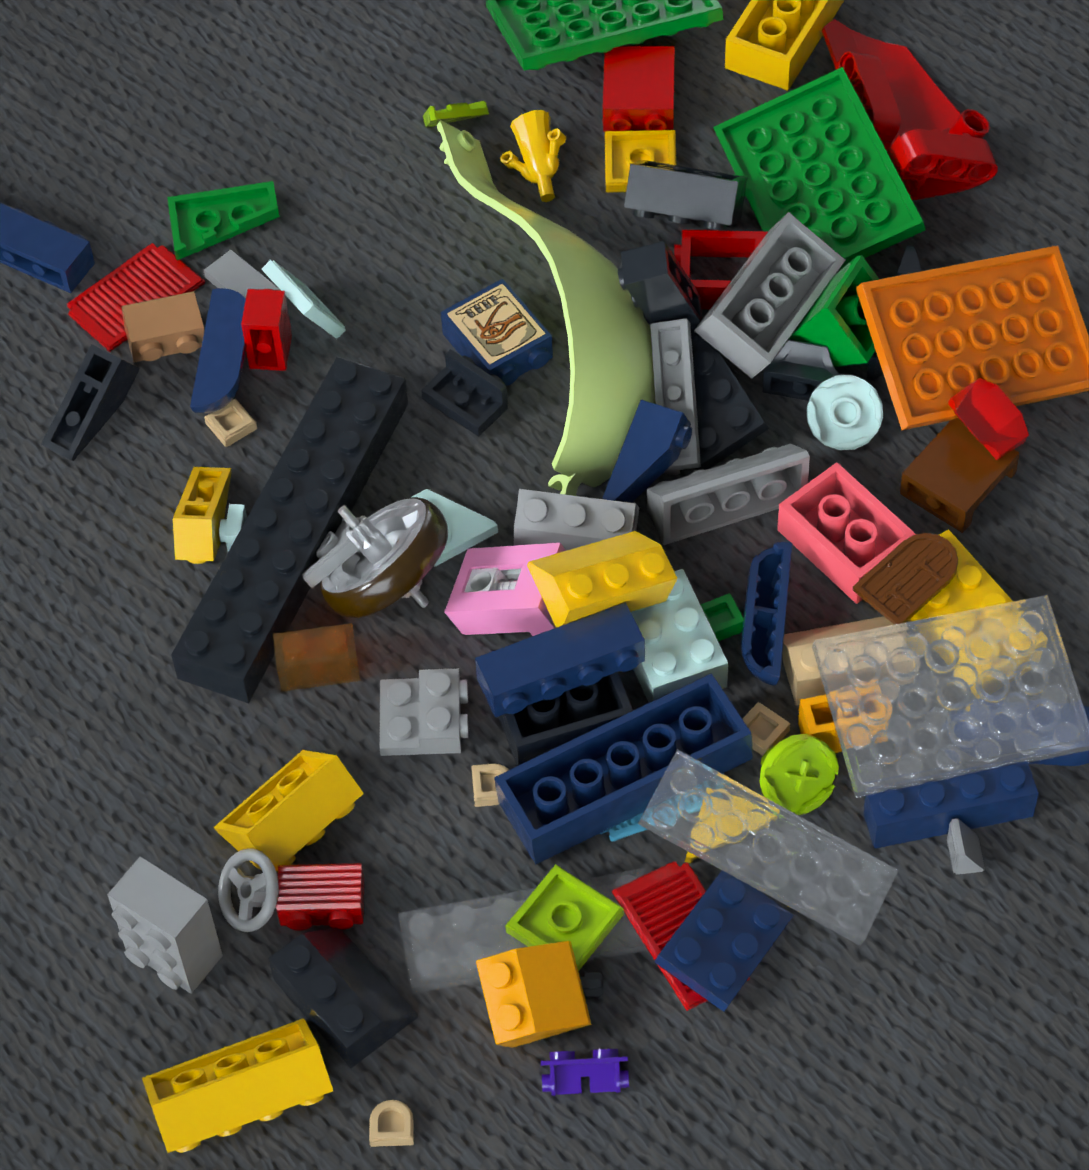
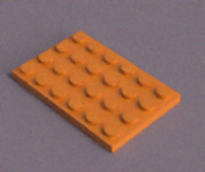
(973, 320)

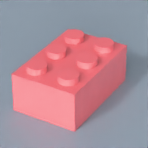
(840, 527)

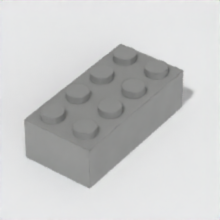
(770, 295)

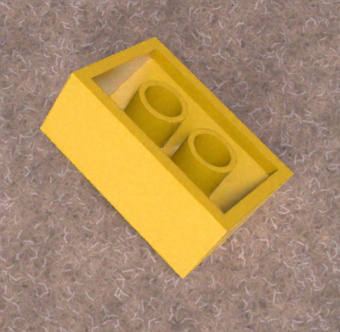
(603, 576)
(292, 807)

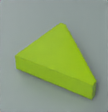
(454, 113)

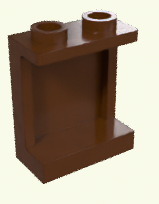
(955, 475)

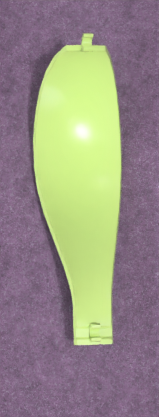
(604, 329)

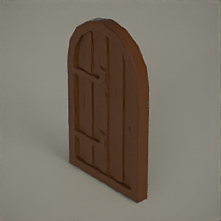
(909, 576)

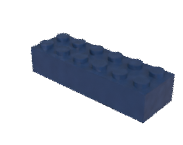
(618, 766)

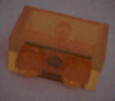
(316, 657)

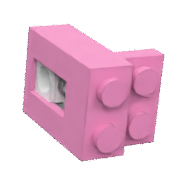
(498, 591)

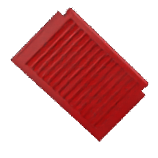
(142, 278)
(657, 908)

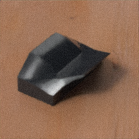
(798, 370)

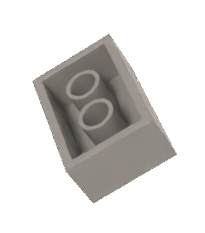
(165, 926)

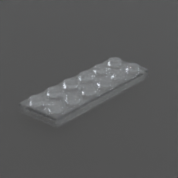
(768, 847)
(449, 938)

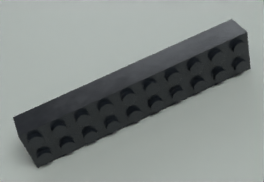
(261, 576)

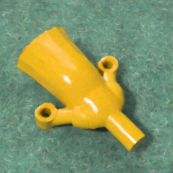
(539, 150)

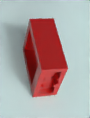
(714, 244)

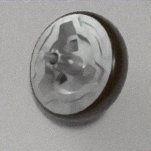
(393, 557)

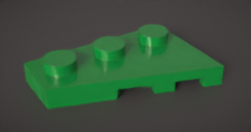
(219, 214)

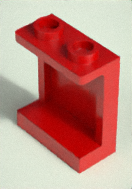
(638, 88)

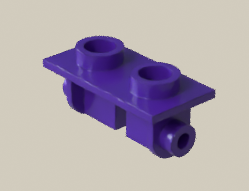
(567, 1072)

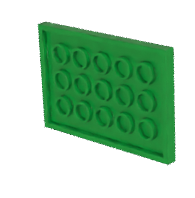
(566, 29)
(823, 165)

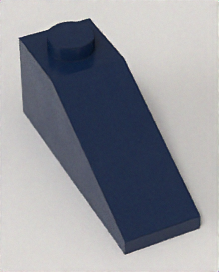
(648, 450)

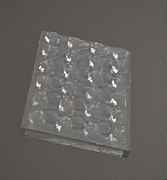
(952, 695)

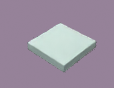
(304, 299)

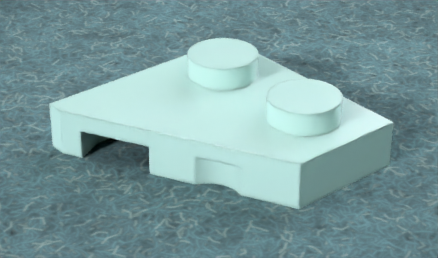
(464, 525)

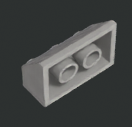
(570, 519)

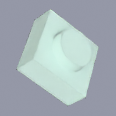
(232, 525)

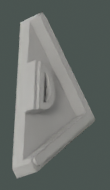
(331, 554)

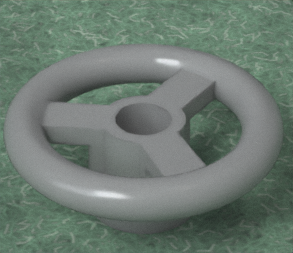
(252, 890)

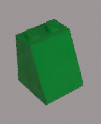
(838, 317)

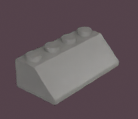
(726, 492)

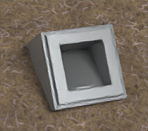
(964, 849)

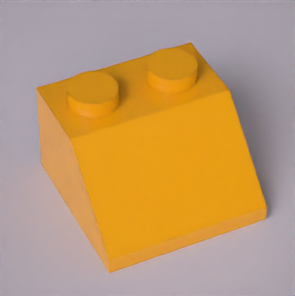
(533, 993)

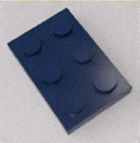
(723, 939)

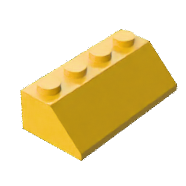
(237, 1086)

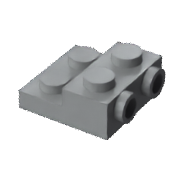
(423, 713)

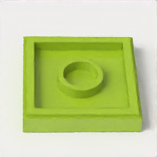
(565, 911)

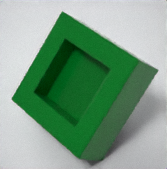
(723, 617)

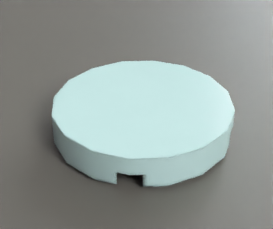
(844, 412)

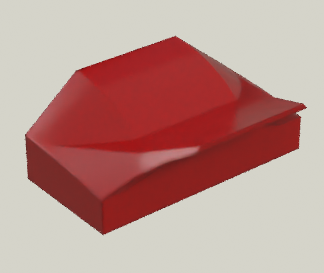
(990, 417)

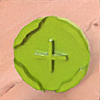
(799, 773)

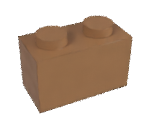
(163, 327)

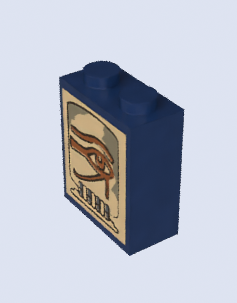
(497, 332)

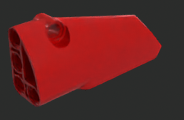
(920, 128)

